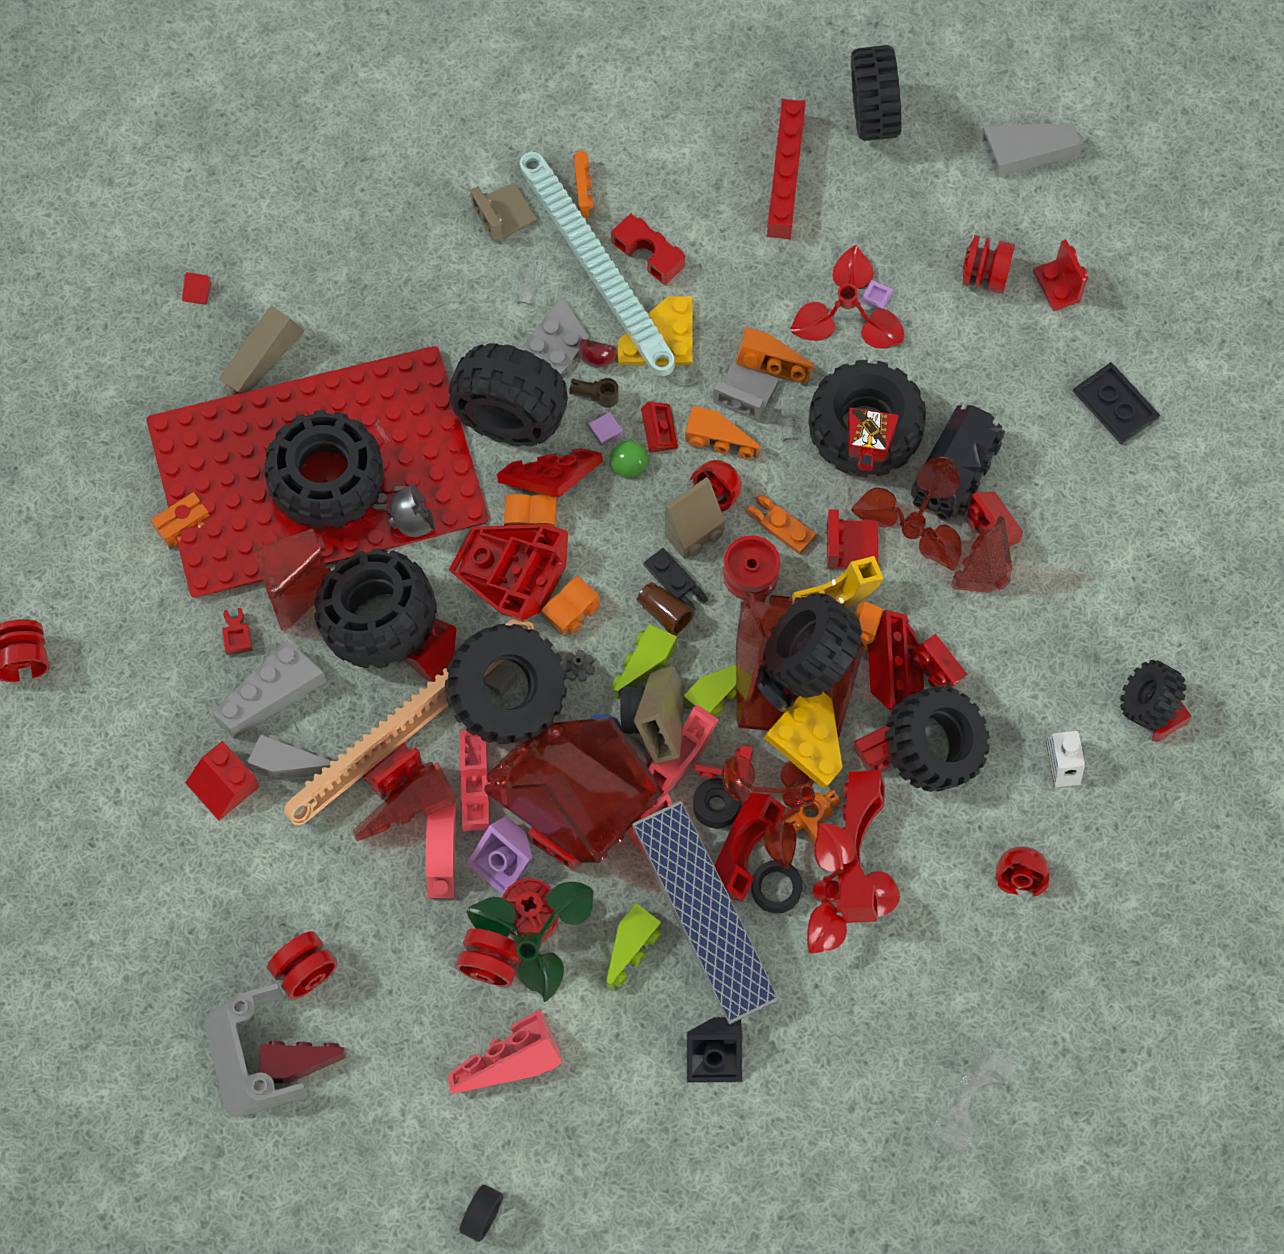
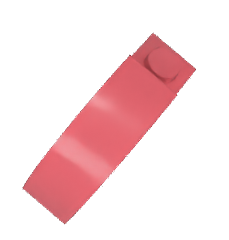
(694, 739)
(441, 853)

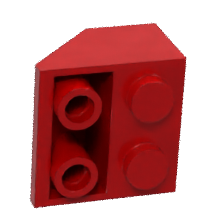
(986, 508)

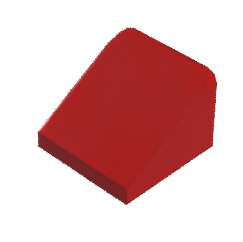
(196, 288)

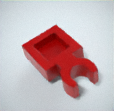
(237, 635)

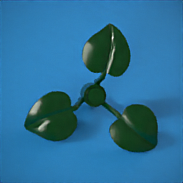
(538, 972)

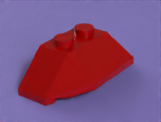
(890, 662)

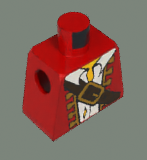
(870, 436)

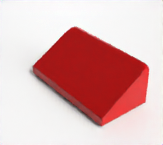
(659, 427)

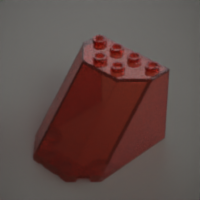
(576, 785)

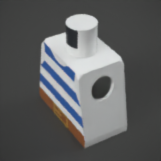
(1064, 755)

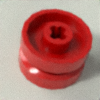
(751, 566)
(488, 957)
(302, 965)

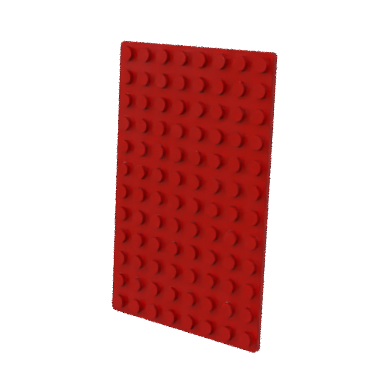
(223, 444)

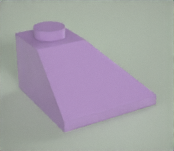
(501, 854)

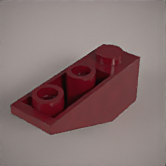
(291, 1063)

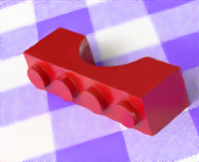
(744, 834)

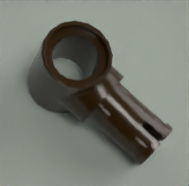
(595, 391)

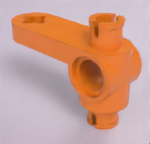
(822, 806)

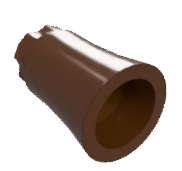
(665, 608)

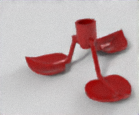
(849, 273)
(831, 851)

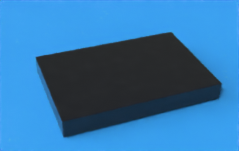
(1116, 403)

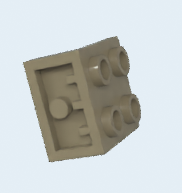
(502, 211)

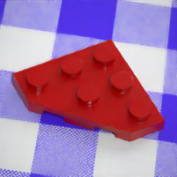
(551, 473)

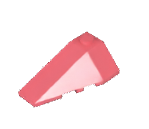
(520, 1056)

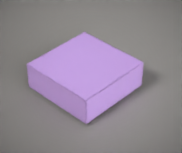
(876, 295)
(605, 428)

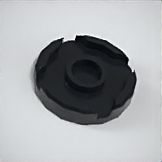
(773, 691)

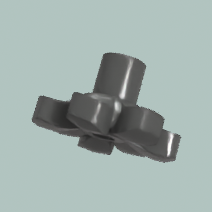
(578, 665)

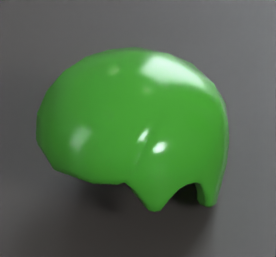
(629, 459)

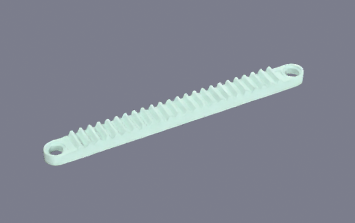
(597, 264)

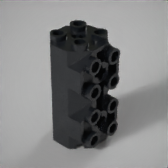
(970, 442)

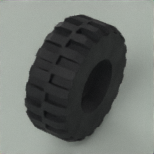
(542, 671)

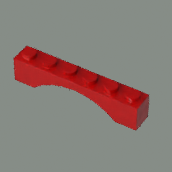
(786, 169)
(864, 801)

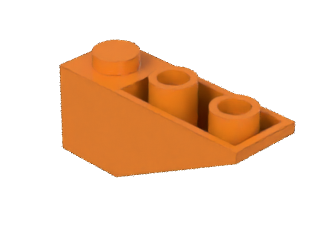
(767, 354)
(709, 425)

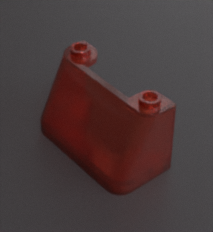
(292, 574)

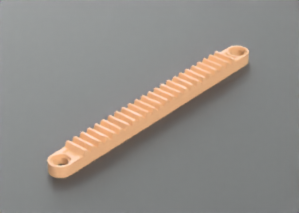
(374, 746)

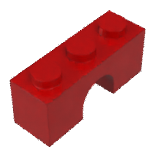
(635, 235)

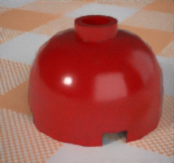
(723, 479)
(1027, 868)

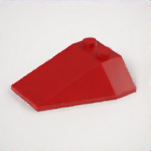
(513, 566)

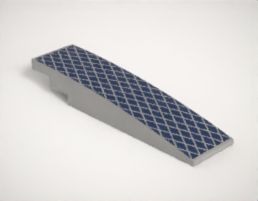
(704, 912)

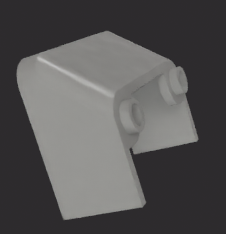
(239, 1091)

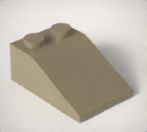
(694, 519)

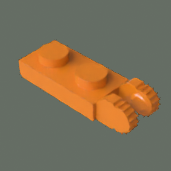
(583, 182)
(782, 525)

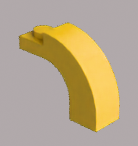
(852, 586)

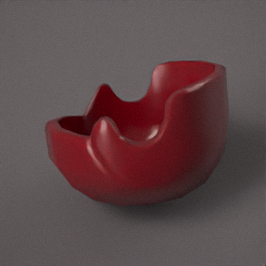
(596, 354)

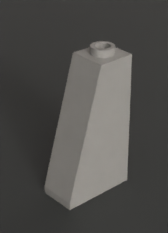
(1029, 146)

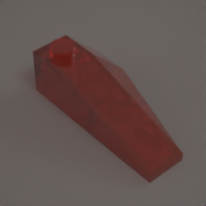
(989, 562)
(422, 792)

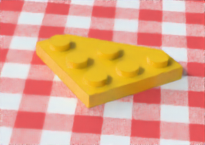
(674, 322)
(809, 738)

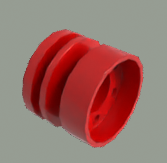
(988, 264)
(21, 648)
(528, 892)

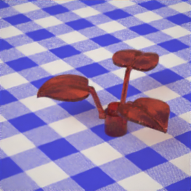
(937, 477)
(779, 837)

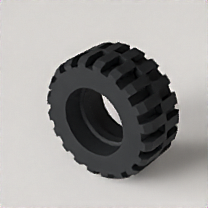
(876, 92)
(812, 645)
(964, 732)

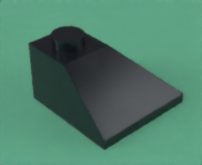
(715, 1051)

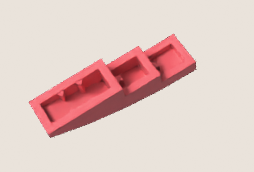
(473, 781)

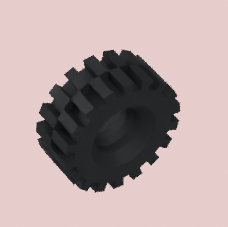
(1153, 695)

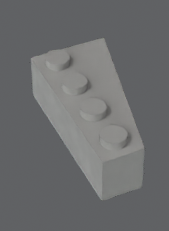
(269, 689)

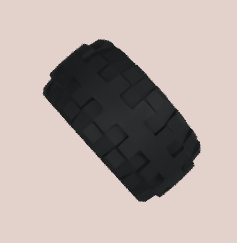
(872, 387)
(508, 394)
(332, 501)
(384, 634)

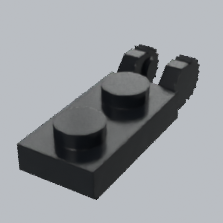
(673, 577)

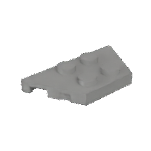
(557, 337)

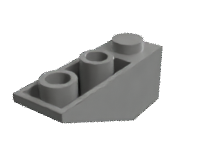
(281, 760)

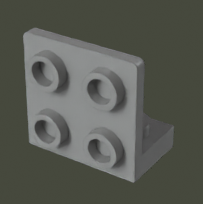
(745, 391)

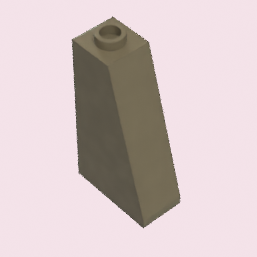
(260, 351)
(661, 714)

